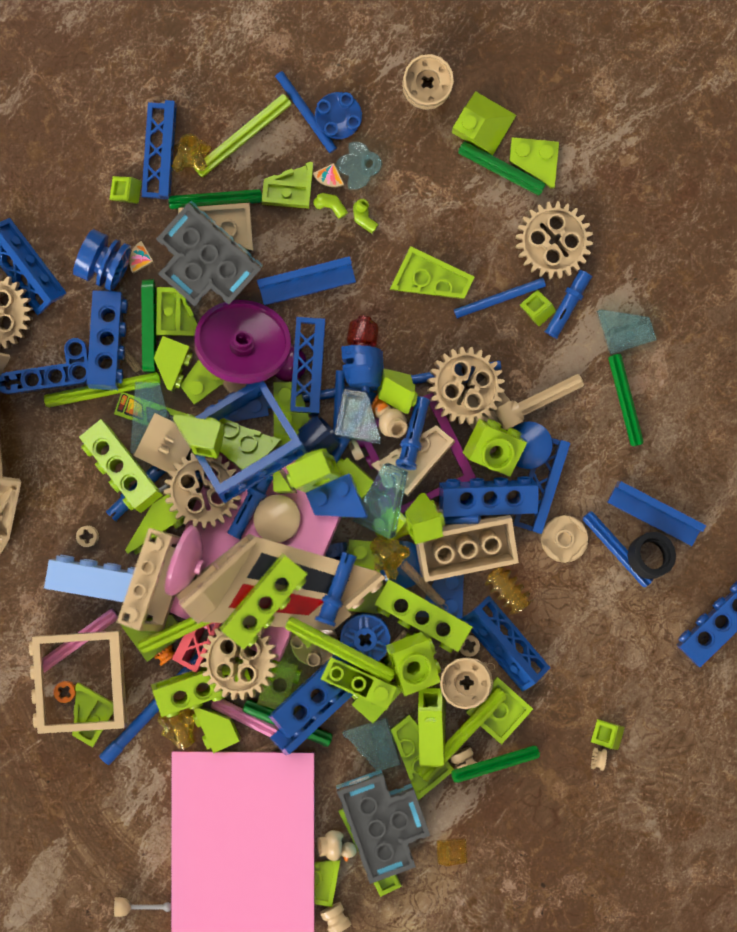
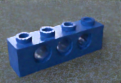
(103, 303)
(524, 503)
(689, 643)
(283, 714)

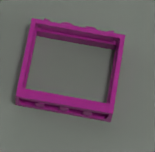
(455, 449)

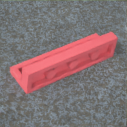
(189, 643)

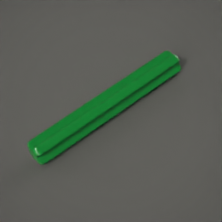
(501, 168)
(216, 198)
(626, 400)
(252, 708)
(495, 764)

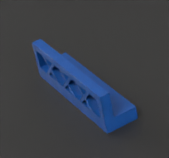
(167, 148)
(29, 264)
(306, 281)
(316, 371)
(549, 489)
(655, 513)
(503, 646)
(288, 745)

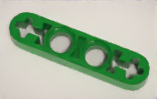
(148, 301)

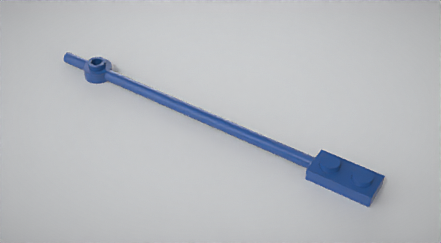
(259, 406)

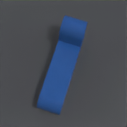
(44, 373)

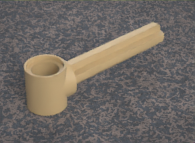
(513, 413)

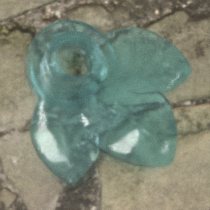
(355, 165)

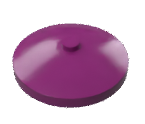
(242, 341)

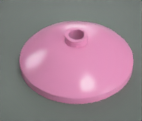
(185, 562)

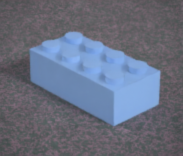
(88, 578)

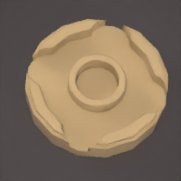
(564, 539)

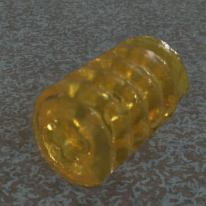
(508, 590)

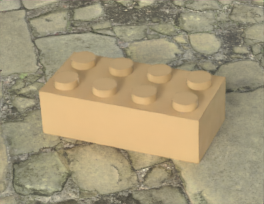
(469, 548)

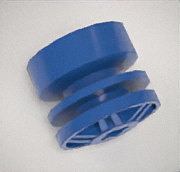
(108, 262)
(362, 624)

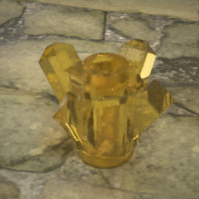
(190, 153)
(388, 555)
(179, 728)

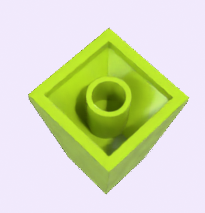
(483, 123)

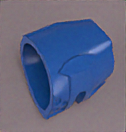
(362, 366)

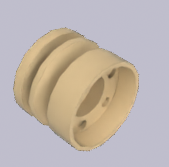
(427, 68)
(456, 692)

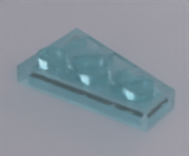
(147, 401)
(384, 501)

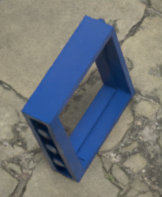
(265, 466)

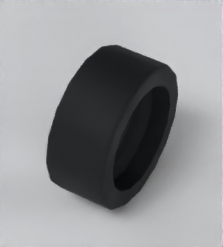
(666, 547)

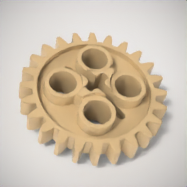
(571, 227)
(15, 310)
(446, 376)
(182, 496)
(260, 664)

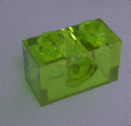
(271, 696)

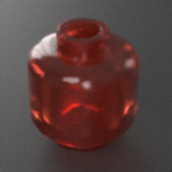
(363, 332)

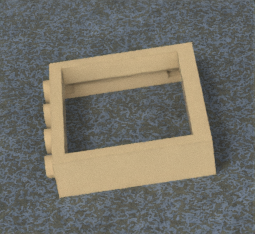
(147, 587)
(117, 673)

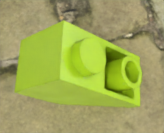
(170, 360)
(397, 390)
(201, 435)
(423, 520)
(217, 727)

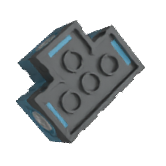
(205, 257)
(382, 823)

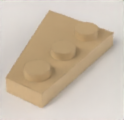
(234, 220)
(434, 446)

